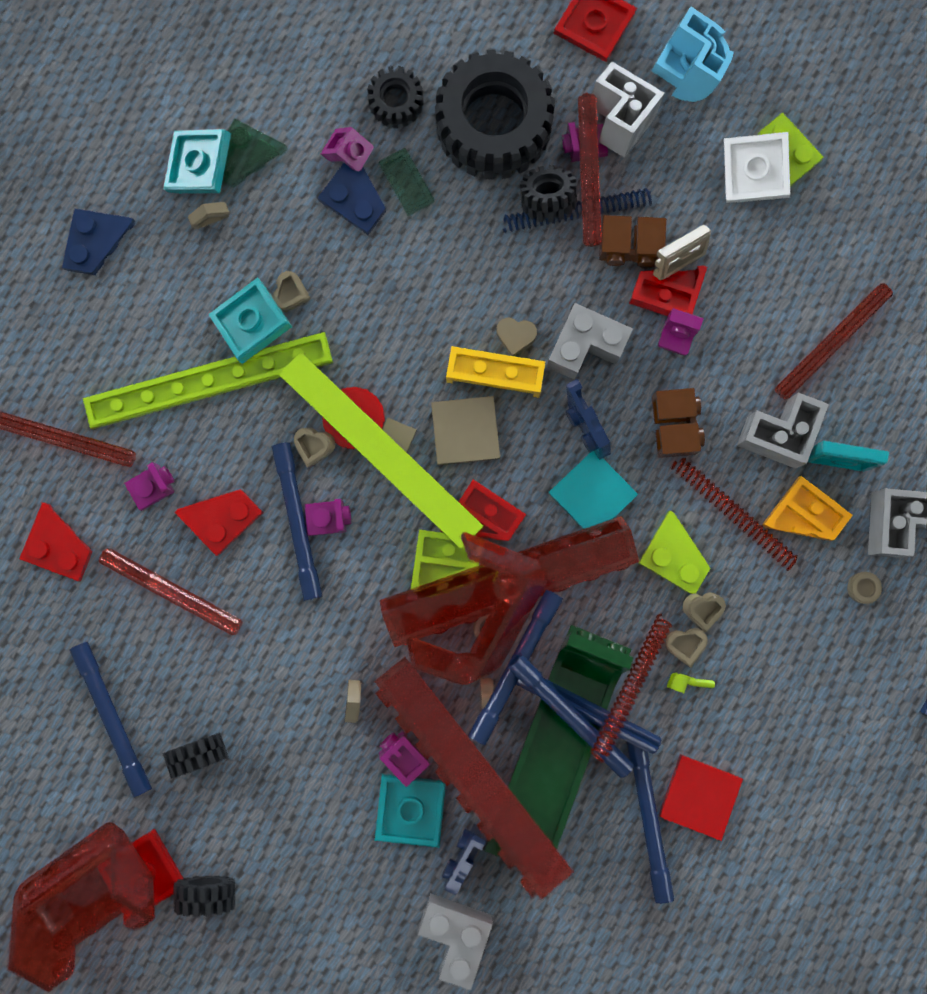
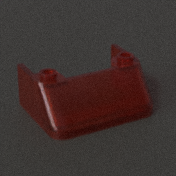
(518, 588)

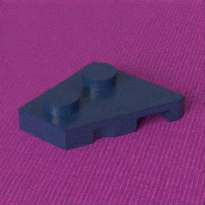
(353, 198)
(93, 239)
(586, 418)
(456, 871)

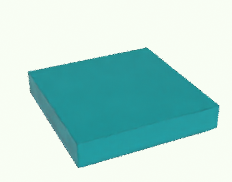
(197, 161)
(250, 320)
(847, 456)
(592, 492)
(411, 812)

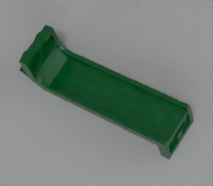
(553, 753)

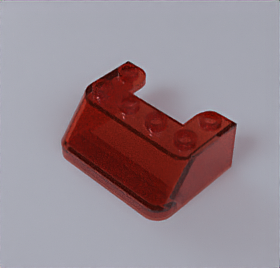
(73, 901)

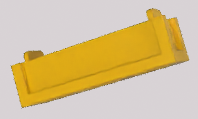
(495, 370)

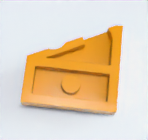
(808, 513)

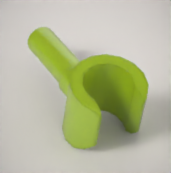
(680, 681)

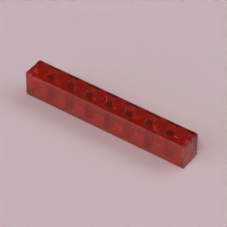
(470, 593)
(474, 778)

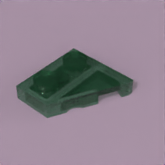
(248, 152)

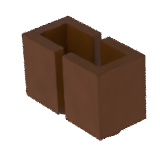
(616, 240)
(672, 407)

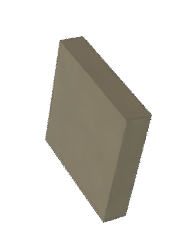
(465, 430)

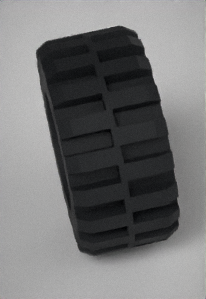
(501, 76)

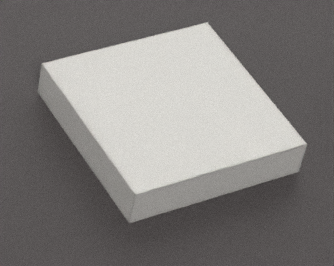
(757, 167)

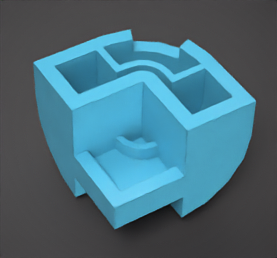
(694, 57)

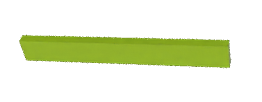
(201, 382)
(380, 449)

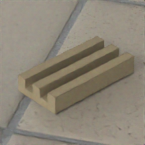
(682, 252)

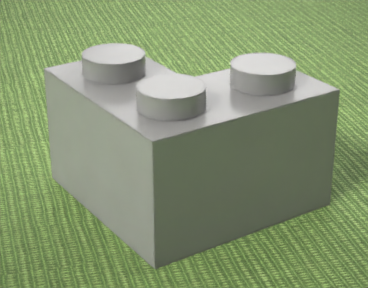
(627, 105)
(589, 333)
(788, 438)
(894, 522)
(463, 932)

